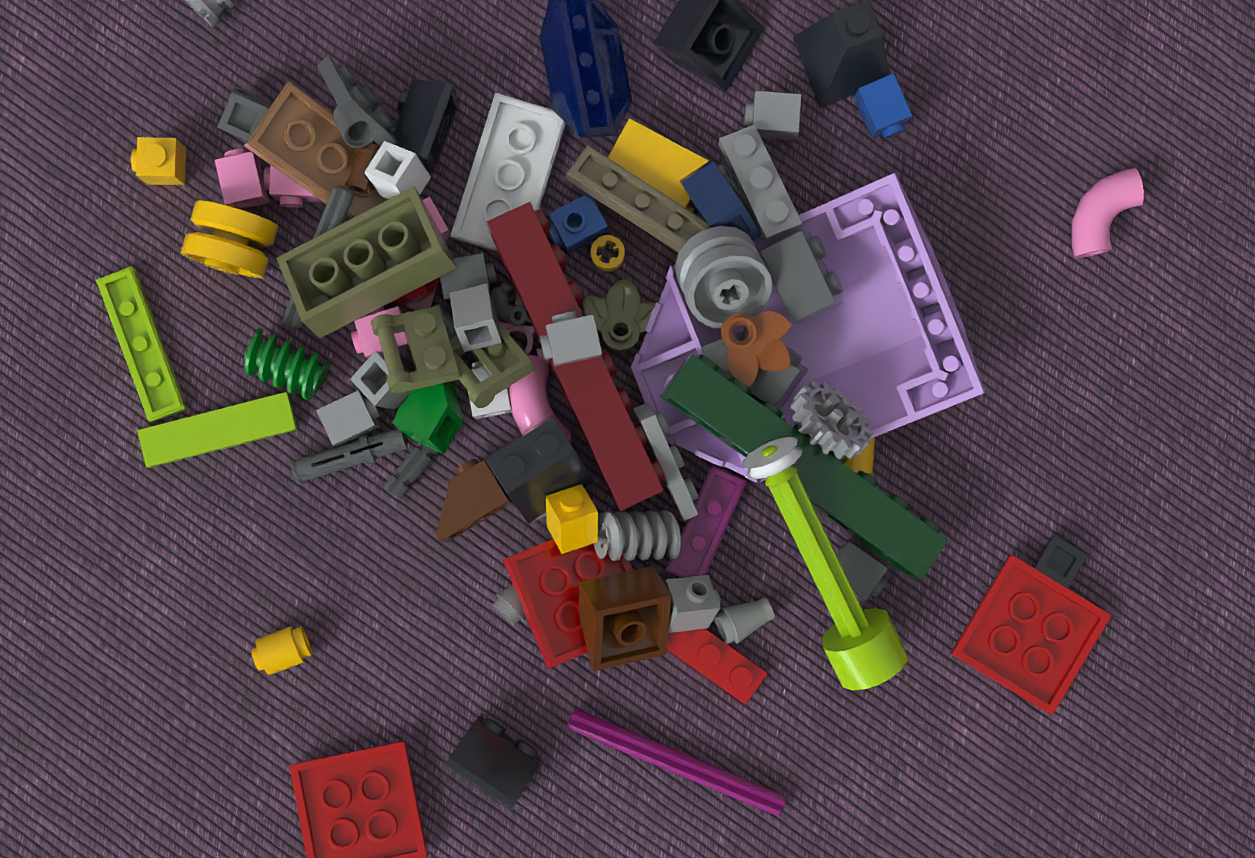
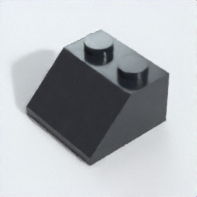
(709, 39)
(426, 119)
(537, 466)
(494, 761)

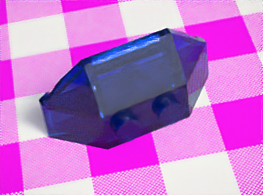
(585, 67)

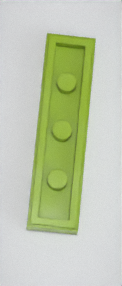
(141, 344)
(217, 430)

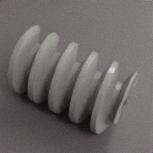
(638, 534)

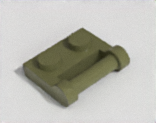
(427, 345)
(503, 362)

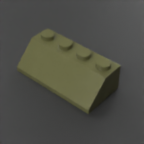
(365, 263)

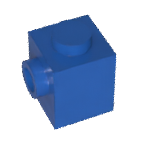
(883, 107)
(577, 224)

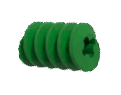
(285, 366)

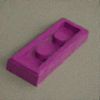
(704, 531)

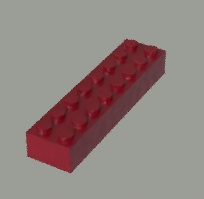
(587, 384)

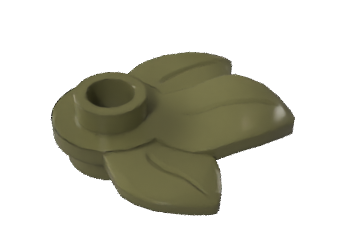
(620, 310)

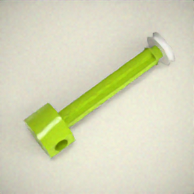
(861, 642)

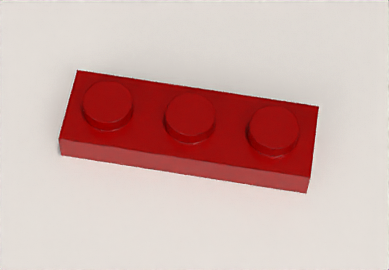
(717, 662)

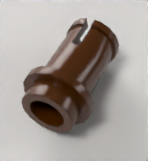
(357, 179)

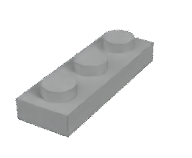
(760, 184)
(670, 460)

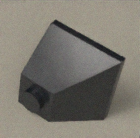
(842, 53)

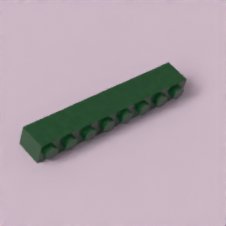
(833, 488)

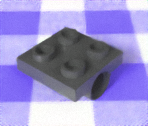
(357, 109)

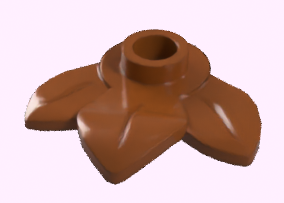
(761, 347)

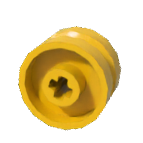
(231, 234)

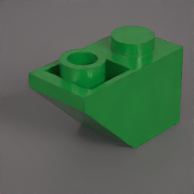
(431, 416)

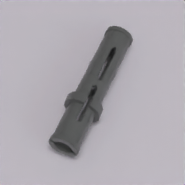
(306, 468)

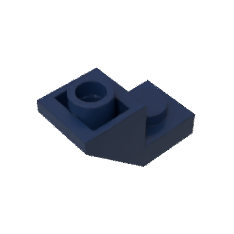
(717, 200)

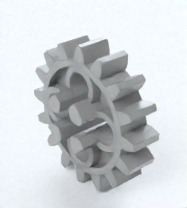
(847, 436)

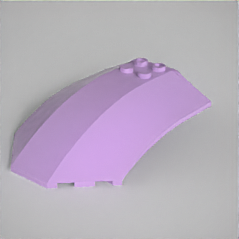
(887, 345)

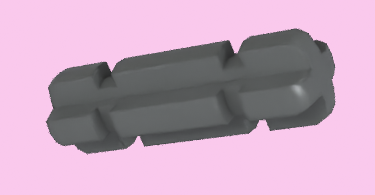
(409, 471)

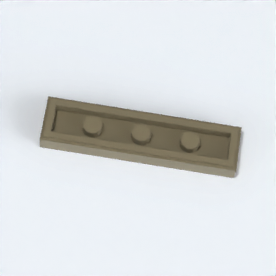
(634, 199)

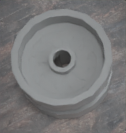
(722, 275)

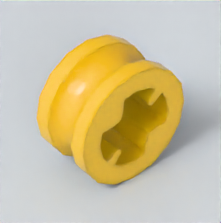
(600, 243)

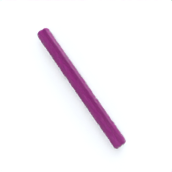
(677, 762)

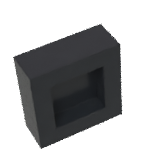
(1060, 561)

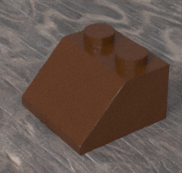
(470, 499)
(624, 617)

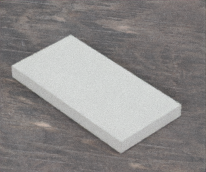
(508, 166)

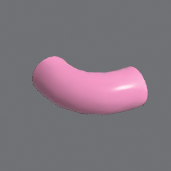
(1100, 207)
(530, 399)

